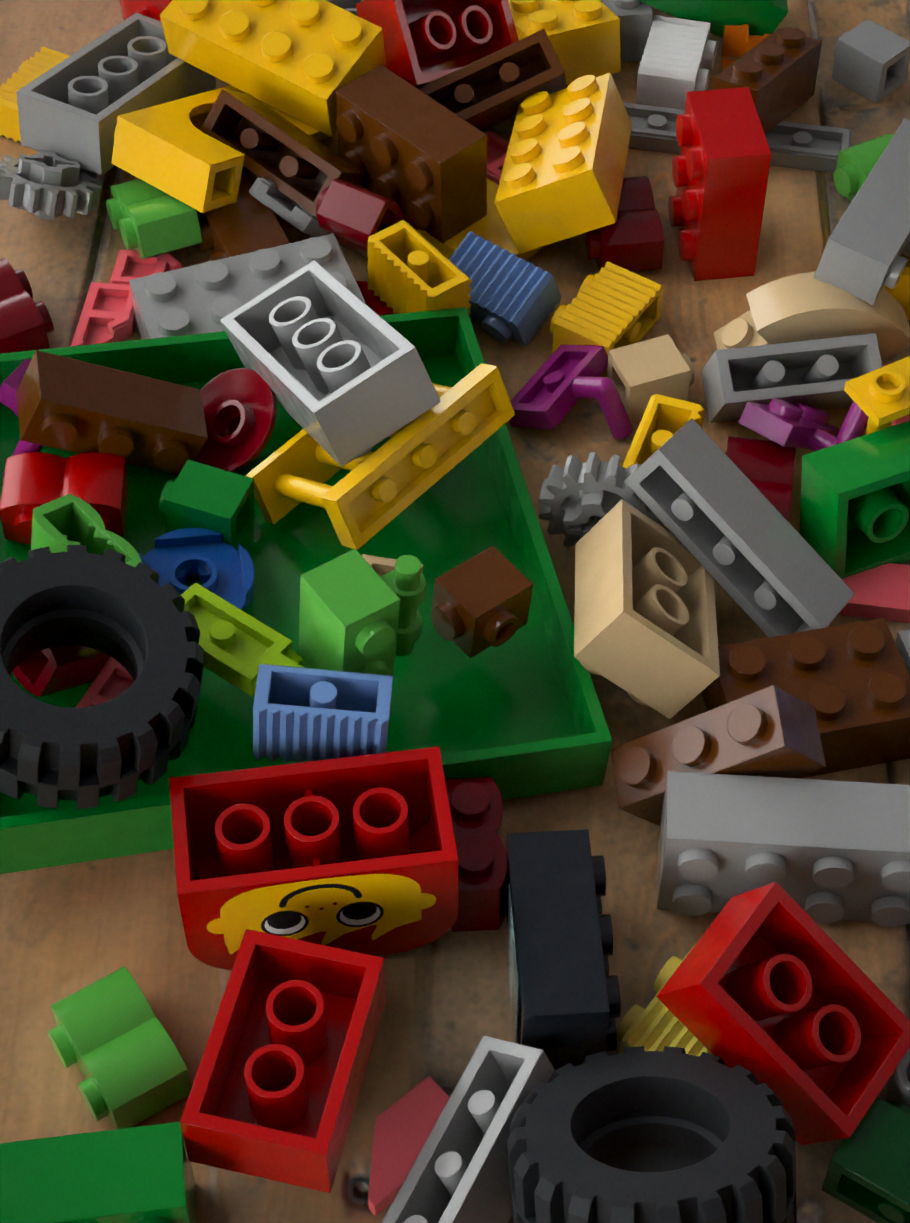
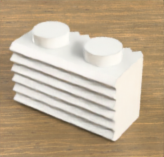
(675, 62)

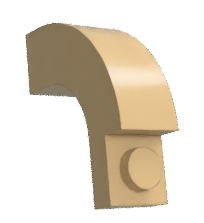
(811, 309)

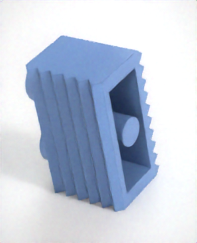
(506, 291)
(319, 713)

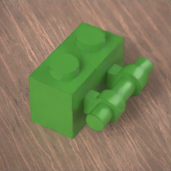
(356, 617)

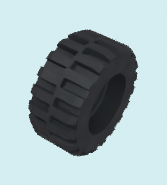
(120, 612)
(652, 1144)

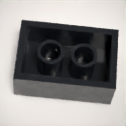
(561, 946)

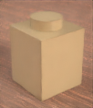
(648, 370)

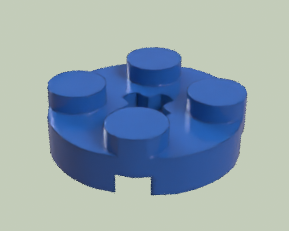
(204, 554)

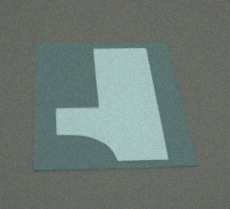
(512, 969)

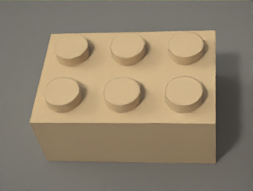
(644, 611)

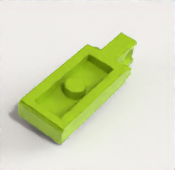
(235, 640)

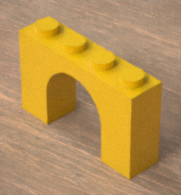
(176, 157)

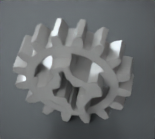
(48, 185)
(584, 493)

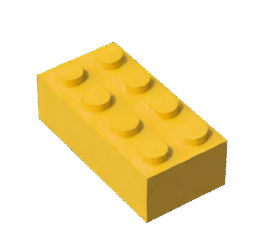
(277, 50)
(564, 163)

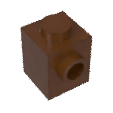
(481, 602)

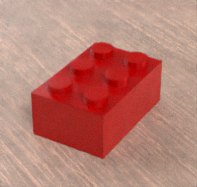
(438, 36)
(719, 183)
(791, 1010)
(285, 1061)

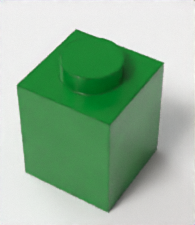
(209, 500)

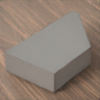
(266, 192)

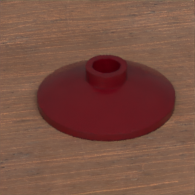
(238, 419)

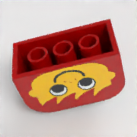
(316, 854)

